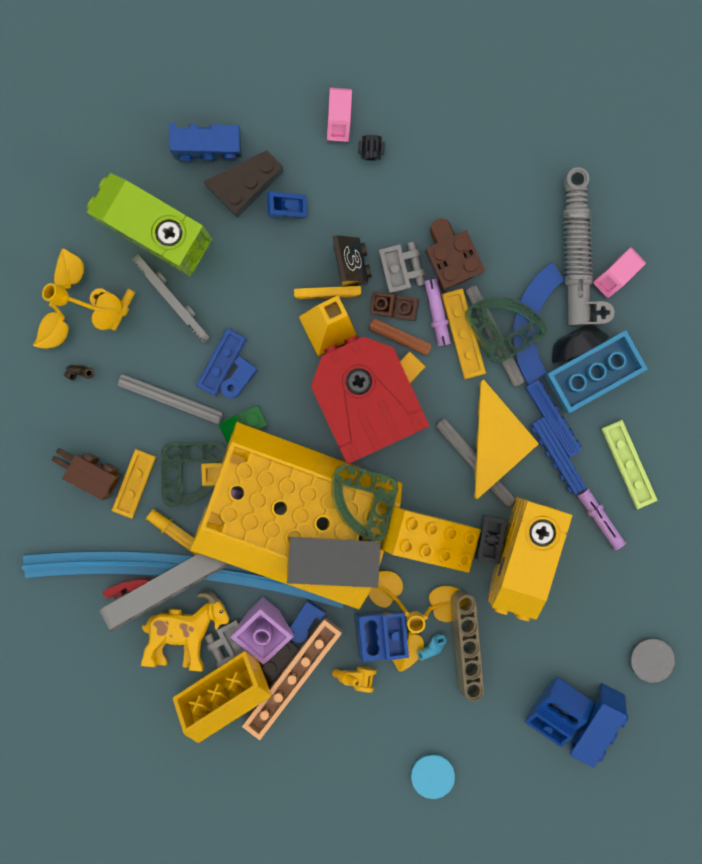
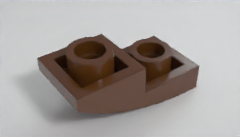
(394, 306)

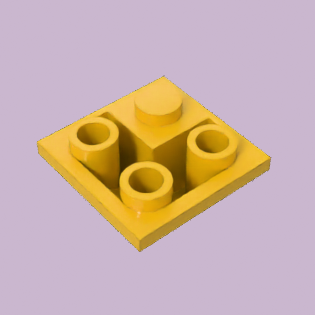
(327, 325)

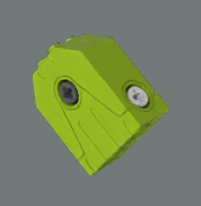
(149, 223)

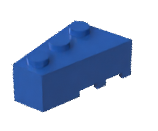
(205, 142)
(601, 727)

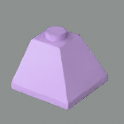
(262, 631)

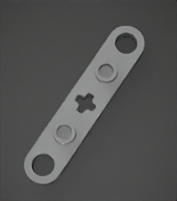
(158, 281)

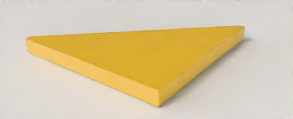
(499, 440)

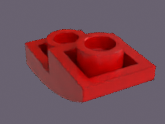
(119, 589)

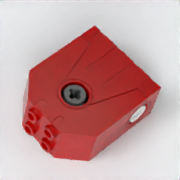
(367, 415)

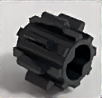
(371, 147)

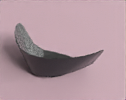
(575, 344)

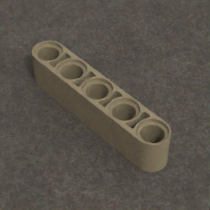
(473, 653)

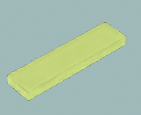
(629, 464)

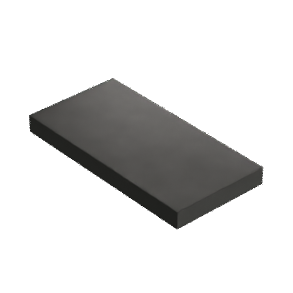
(333, 562)

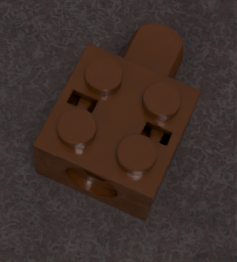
(454, 254)
(89, 474)

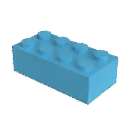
(595, 372)

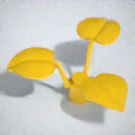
(69, 271)
(389, 588)

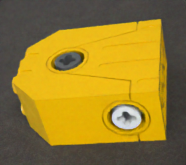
(528, 559)

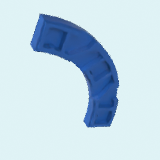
(534, 297)

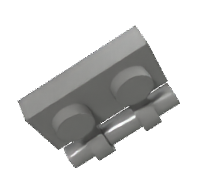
(395, 268)
(232, 647)

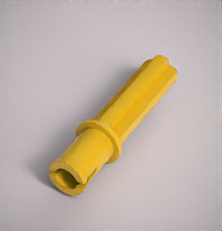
(171, 529)

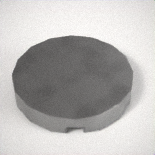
(652, 660)

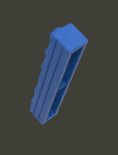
(550, 412)
(558, 455)

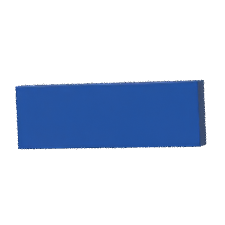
(221, 362)

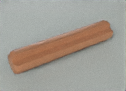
(400, 336)

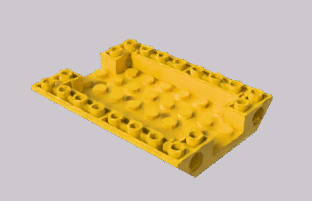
(274, 471)

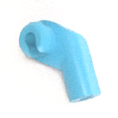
(434, 647)

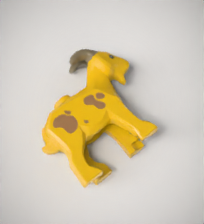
(182, 629)

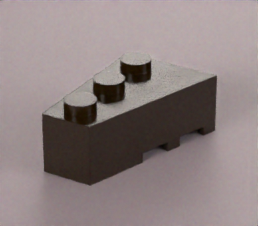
(245, 182)

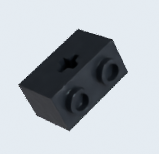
(491, 539)

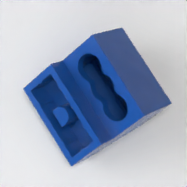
(381, 635)
(559, 712)

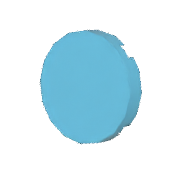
(432, 776)

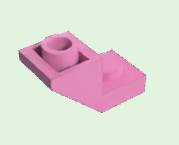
(339, 114)
(619, 273)

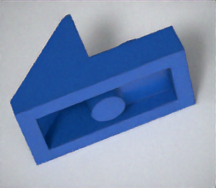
(286, 205)

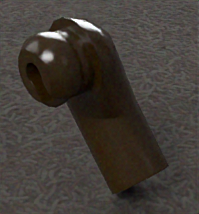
(74, 370)

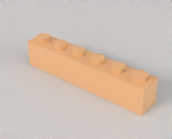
(292, 677)

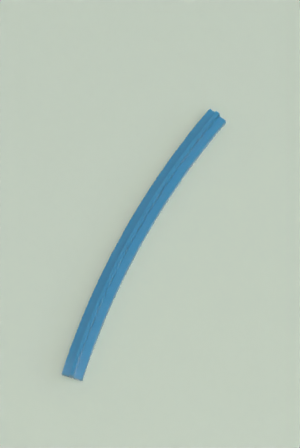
(148, 564)

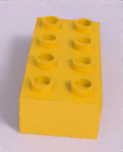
(431, 539)
(221, 697)

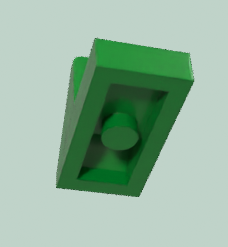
(251, 418)

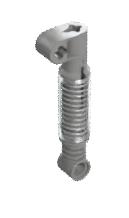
(577, 240)

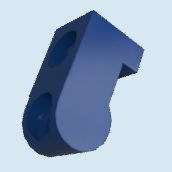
(241, 377)
(304, 619)

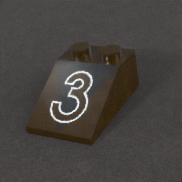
(350, 261)

